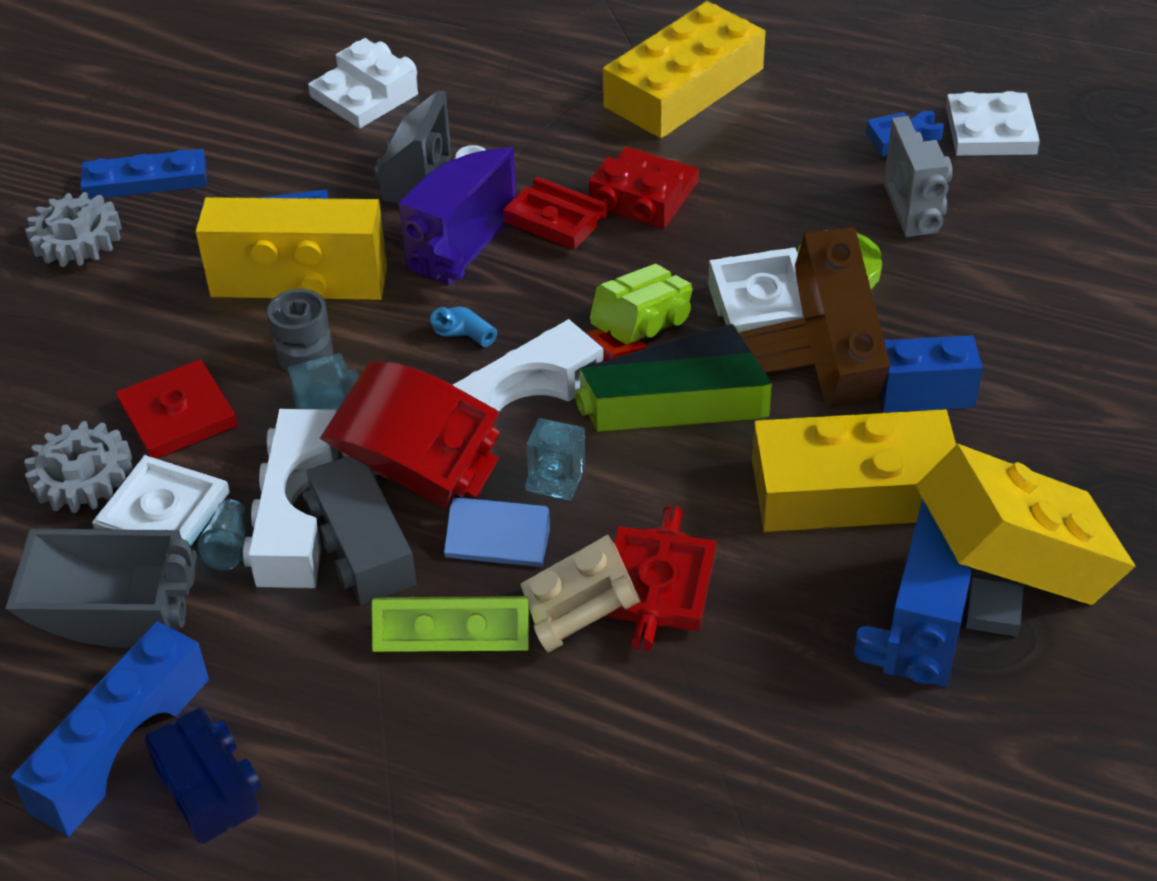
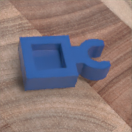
(879, 129)

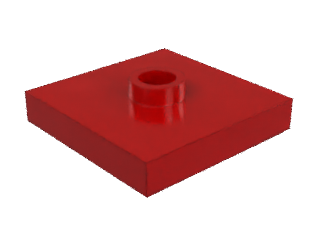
(176, 409)

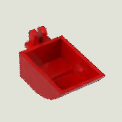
(417, 432)

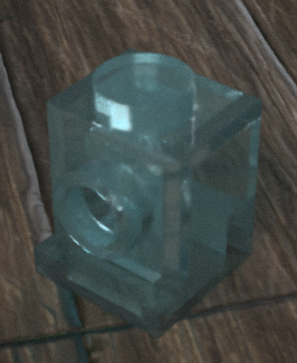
(321, 383)
(555, 459)

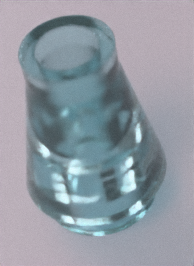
(224, 536)

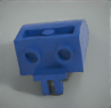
(925, 611)

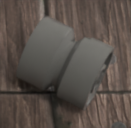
(299, 327)

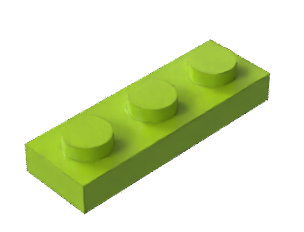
(450, 623)

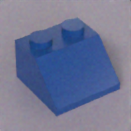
(931, 374)

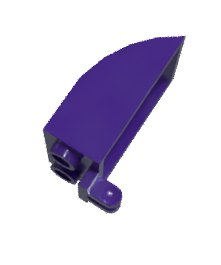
(456, 213)

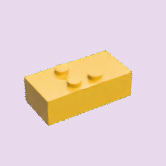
(292, 244)
(846, 468)
(1023, 525)

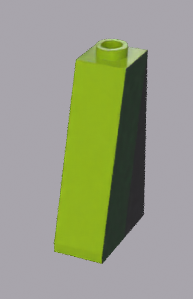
(676, 383)

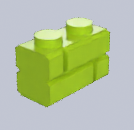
(641, 304)

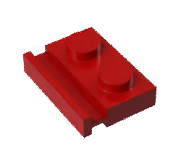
(555, 213)

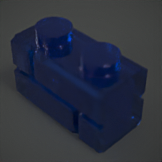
(203, 773)

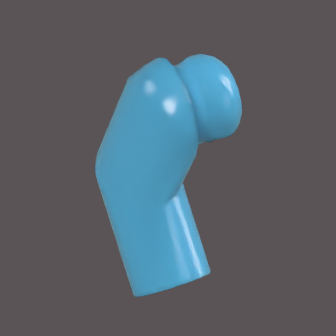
(462, 323)

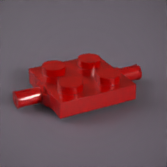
(668, 576)

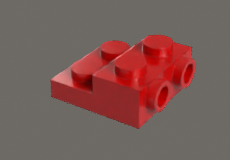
(643, 186)

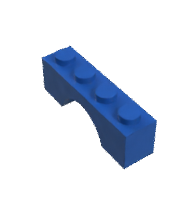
(72, 766)

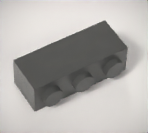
(359, 529)

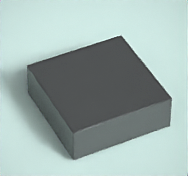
(994, 607)

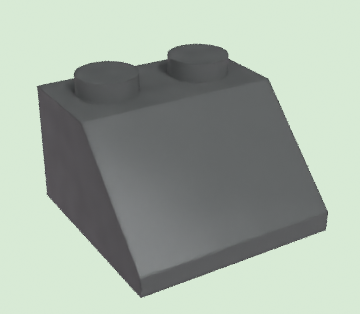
(415, 148)

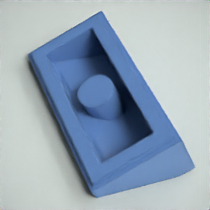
(497, 532)

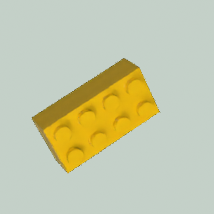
(683, 69)

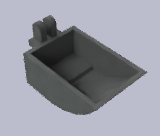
(102, 583)

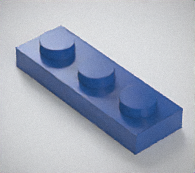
(144, 173)

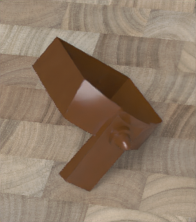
(838, 323)

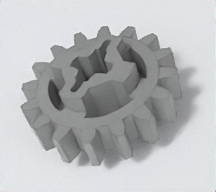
(73, 229)
(78, 466)

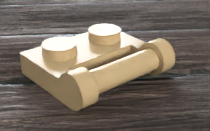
(578, 592)

